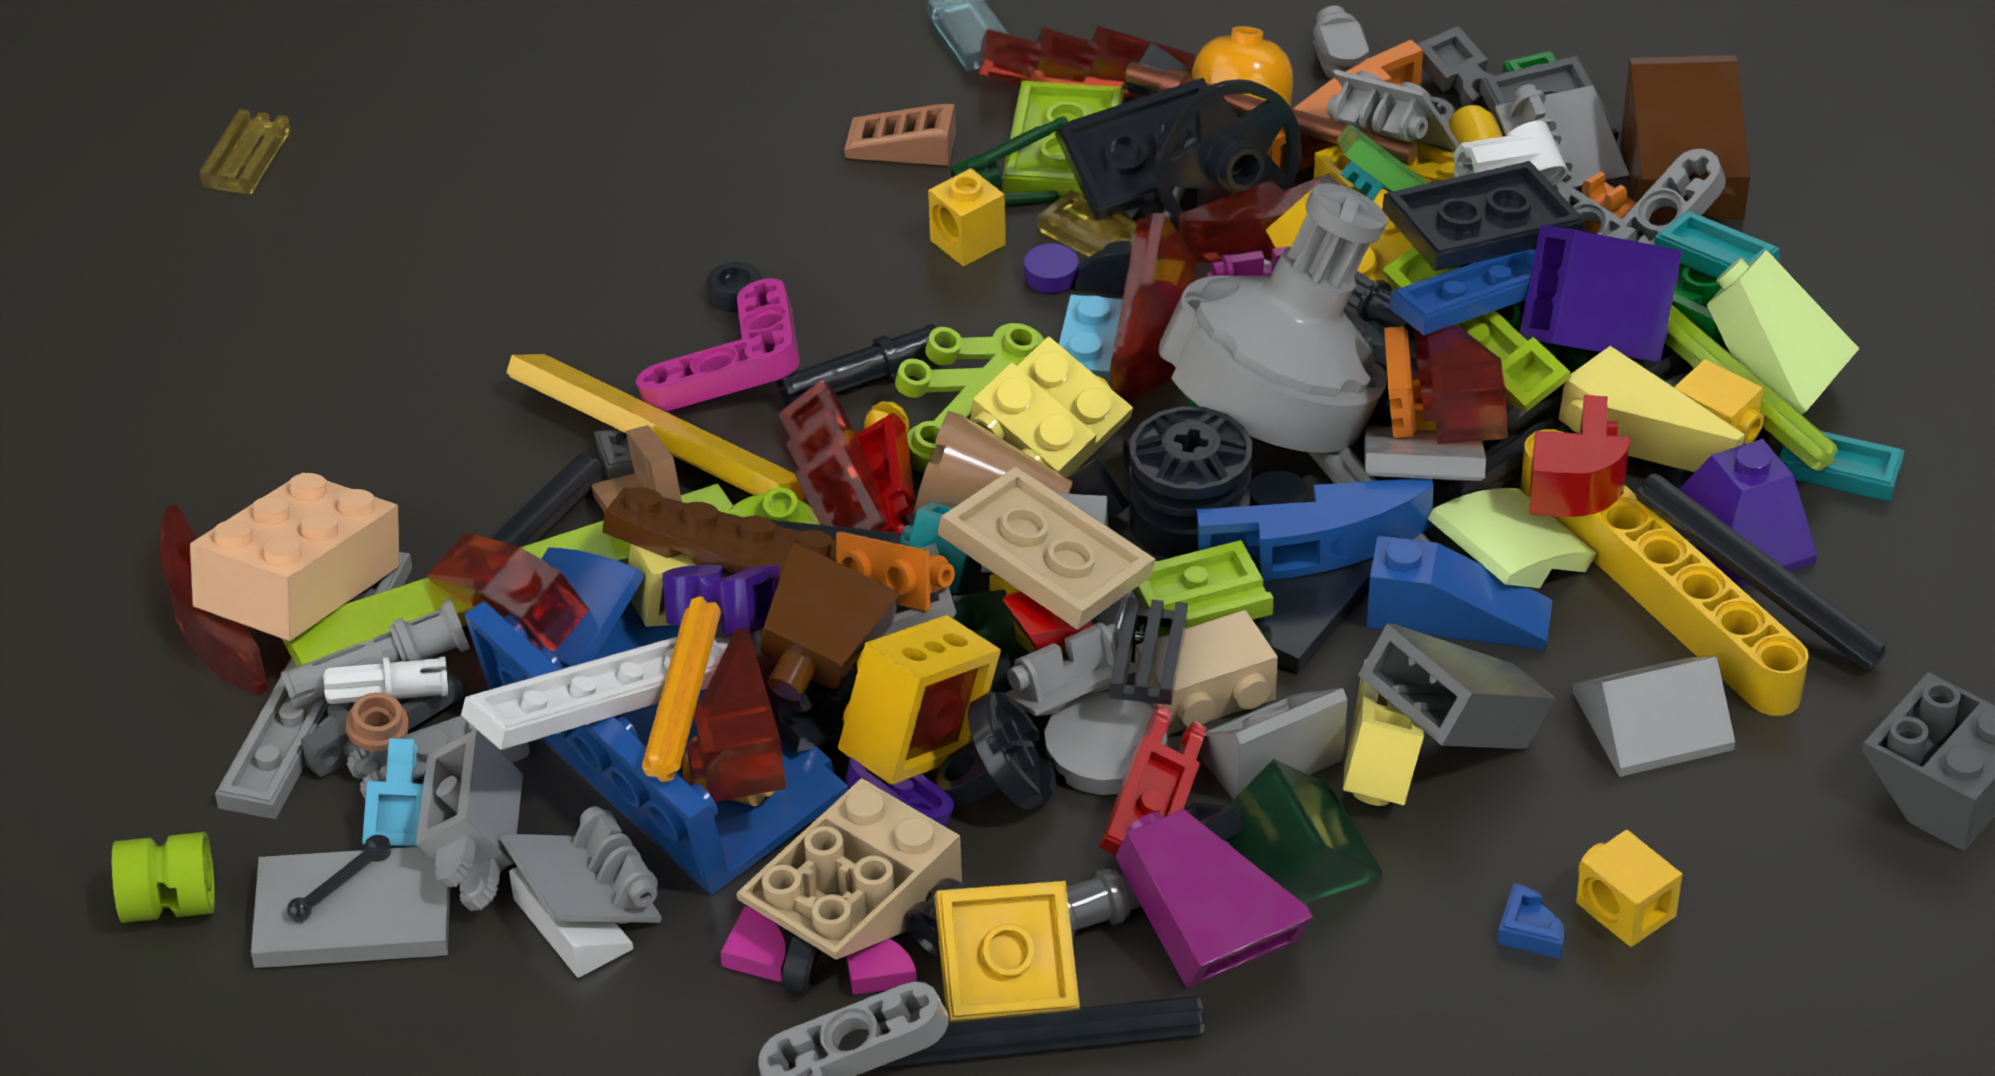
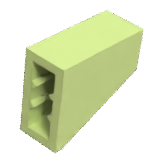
(1779, 330)

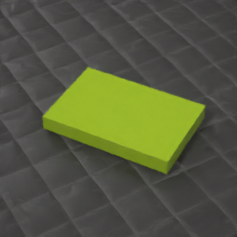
(1043, 163)

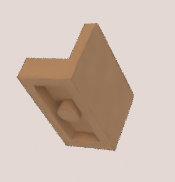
(652, 469)

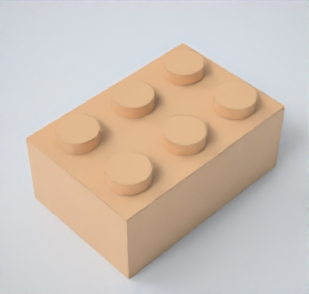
(295, 555)

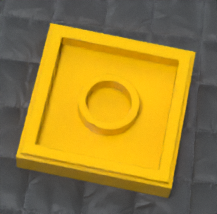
(1006, 950)

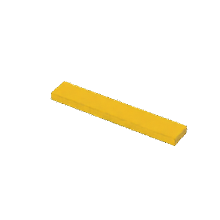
(627, 412)

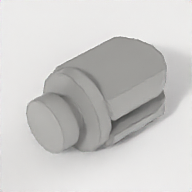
(1339, 40)

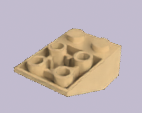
(855, 872)

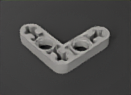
(1665, 192)
(879, 1048)

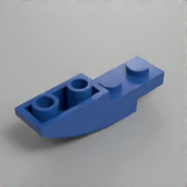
(1324, 533)

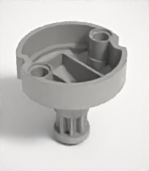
(1279, 344)

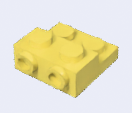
(1051, 408)

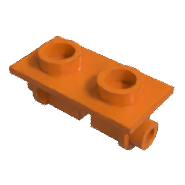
(898, 566)

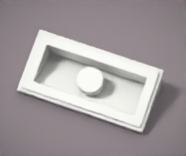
(579, 944)

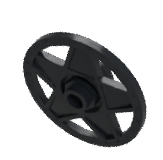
(1228, 149)

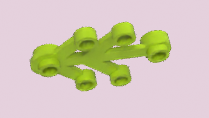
(1009, 344)

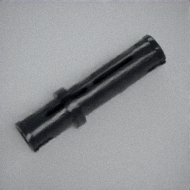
(860, 366)

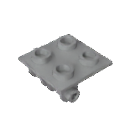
(1389, 109)
(1576, 126)
(587, 874)

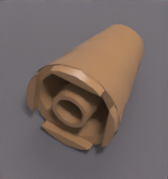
(972, 458)

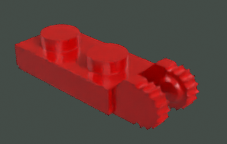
(1155, 778)

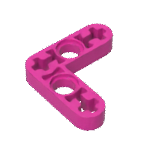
(761, 356)

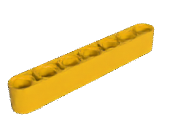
(1692, 599)

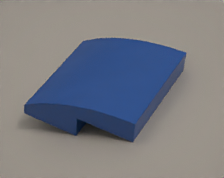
(605, 589)

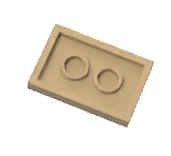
(1046, 547)

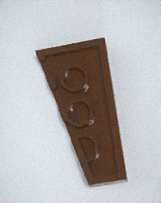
(705, 533)

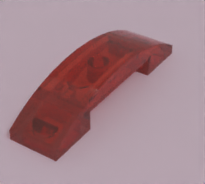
(219, 643)

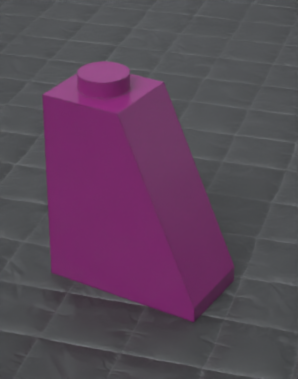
(1206, 897)

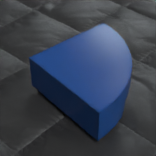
(1530, 924)

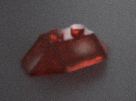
(1155, 282)

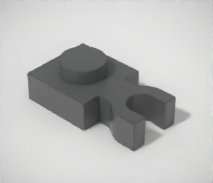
(1455, 62)

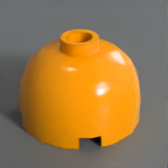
(1247, 58)

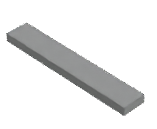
(273, 750)

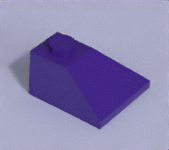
(1756, 499)

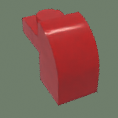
(1579, 471)

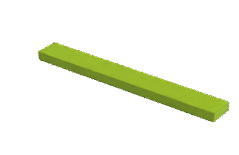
(374, 614)

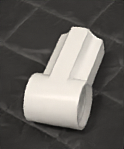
(1524, 143)

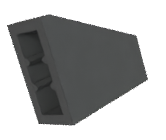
(1456, 691)

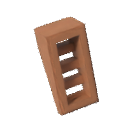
(904, 135)

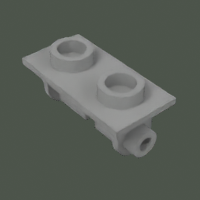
(1046, 682)

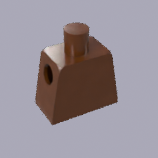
(821, 622)

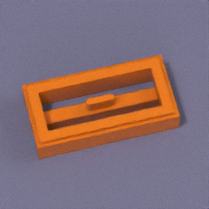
(1400, 382)

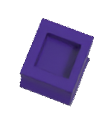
(741, 597)

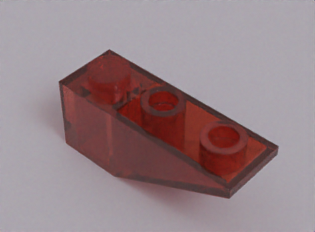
(1460, 386)

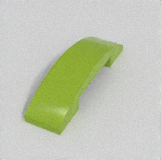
(1527, 366)

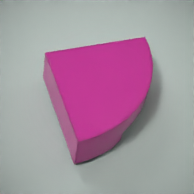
(755, 946)
(880, 968)

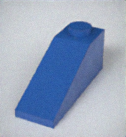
(1451, 597)

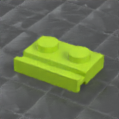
(1211, 582)

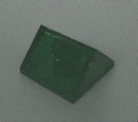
(1301, 834)

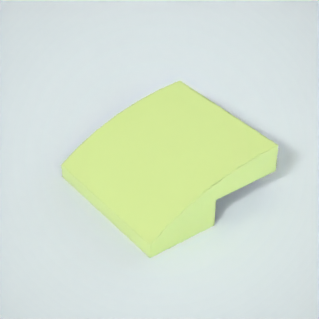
(1509, 540)

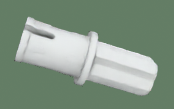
(397, 679)

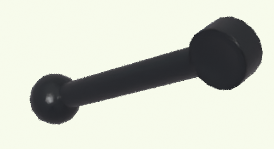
(376, 849)

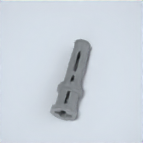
(404, 642)

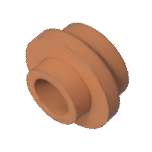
(376, 710)

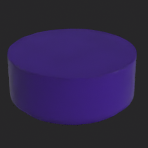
(1051, 268)

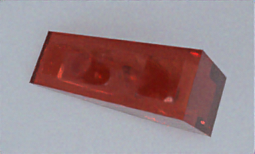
(512, 585)
(736, 729)

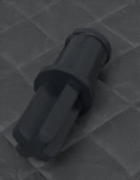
(1373, 303)

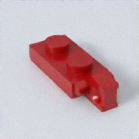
(889, 459)

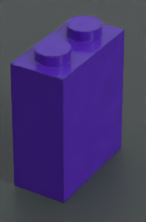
(1600, 293)

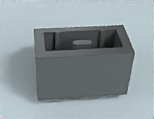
(1939, 760)

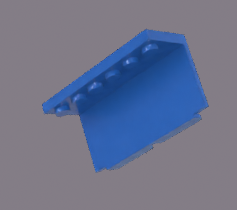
(701, 836)

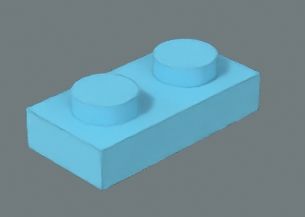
(1091, 332)

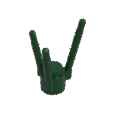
(986, 165)

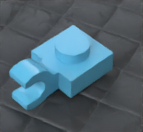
(395, 805)

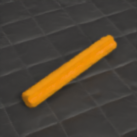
(681, 690)

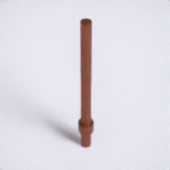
(1240, 103)

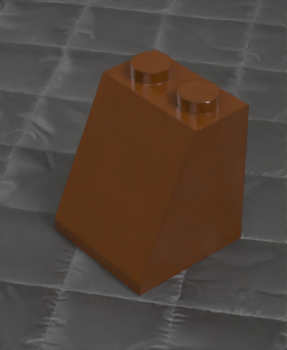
(1684, 107)

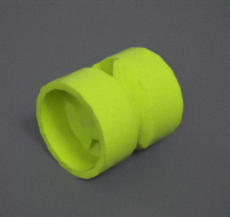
(163, 877)

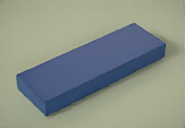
(1464, 292)

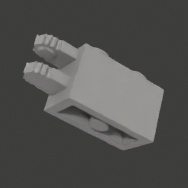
(465, 808)

